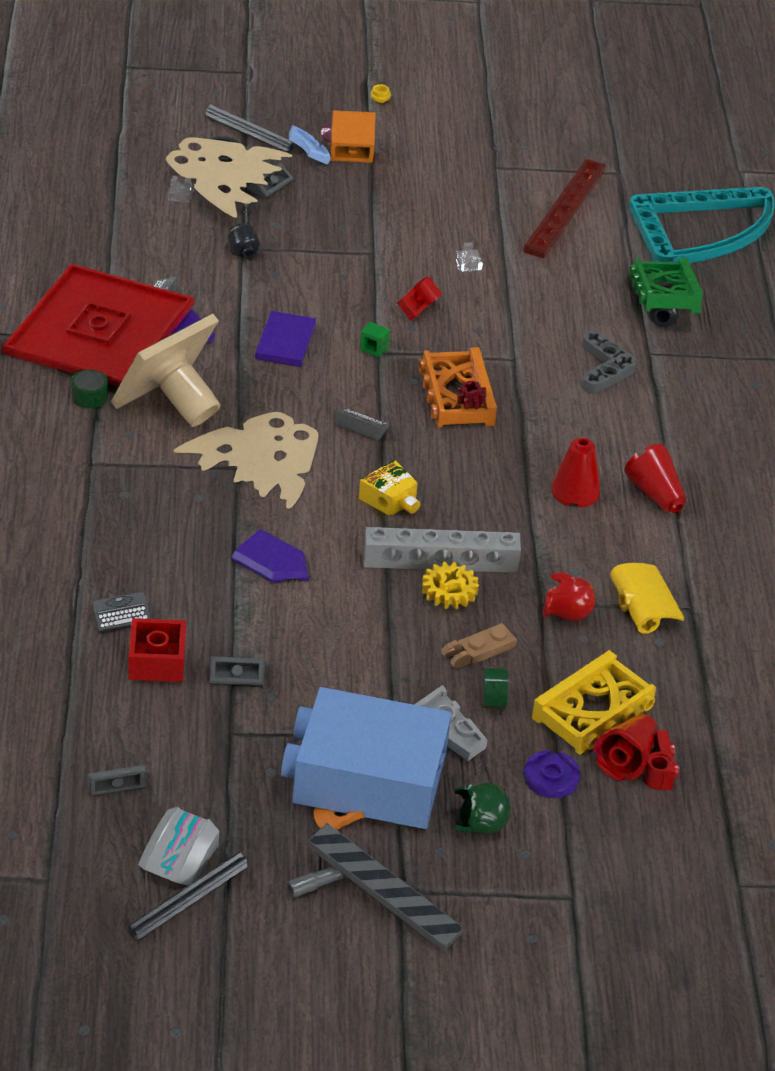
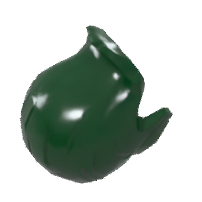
(484, 808)

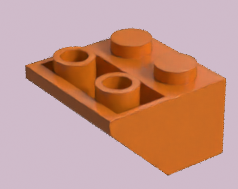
(352, 136)

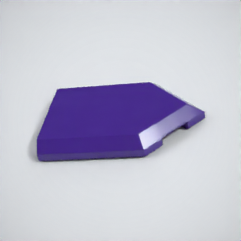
(271, 558)

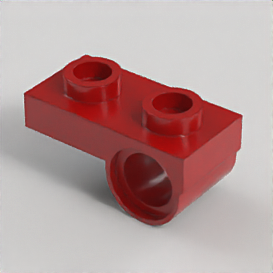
(419, 297)
(661, 768)

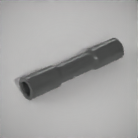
(312, 881)

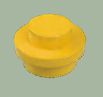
(380, 93)

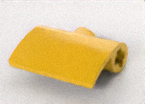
(644, 595)

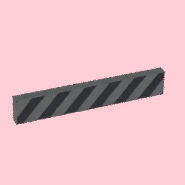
(385, 887)

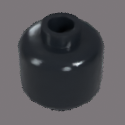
(243, 240)
(663, 317)

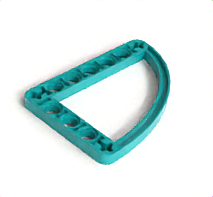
(649, 205)

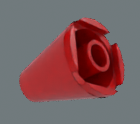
(578, 475)
(657, 477)
(626, 747)

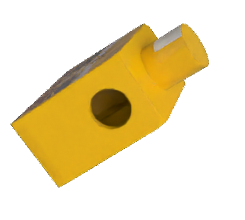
(390, 489)

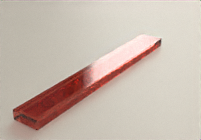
(564, 208)

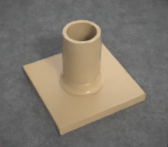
(171, 367)

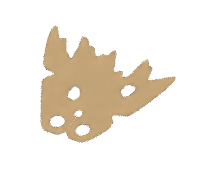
(211, 173)
(254, 454)

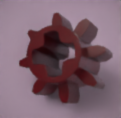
(471, 395)

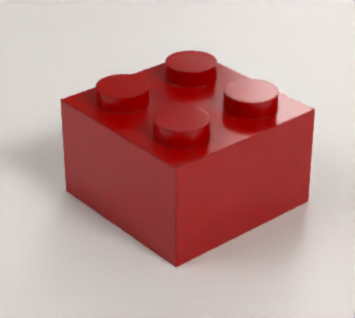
(157, 650)

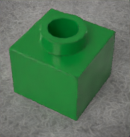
(374, 339)

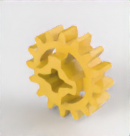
(450, 585)

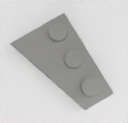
(463, 734)

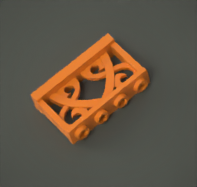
(460, 365)

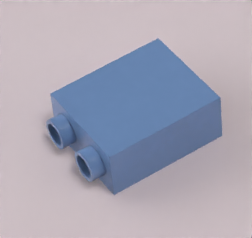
(368, 756)

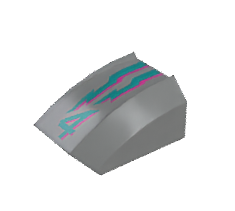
(180, 846)

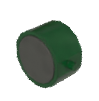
(89, 388)
(494, 687)

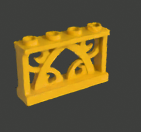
(600, 672)

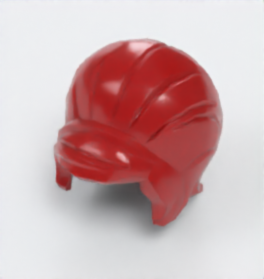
(571, 599)

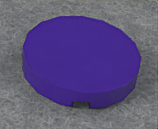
(551, 774)

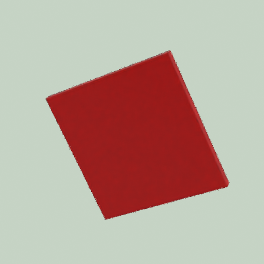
(96, 323)

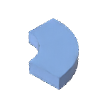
(309, 144)

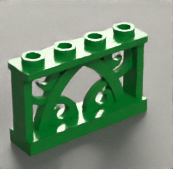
(685, 293)

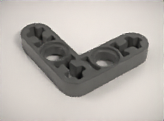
(620, 363)

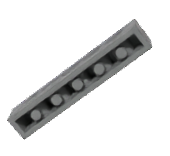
(424, 547)

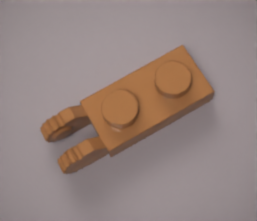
(479, 646)

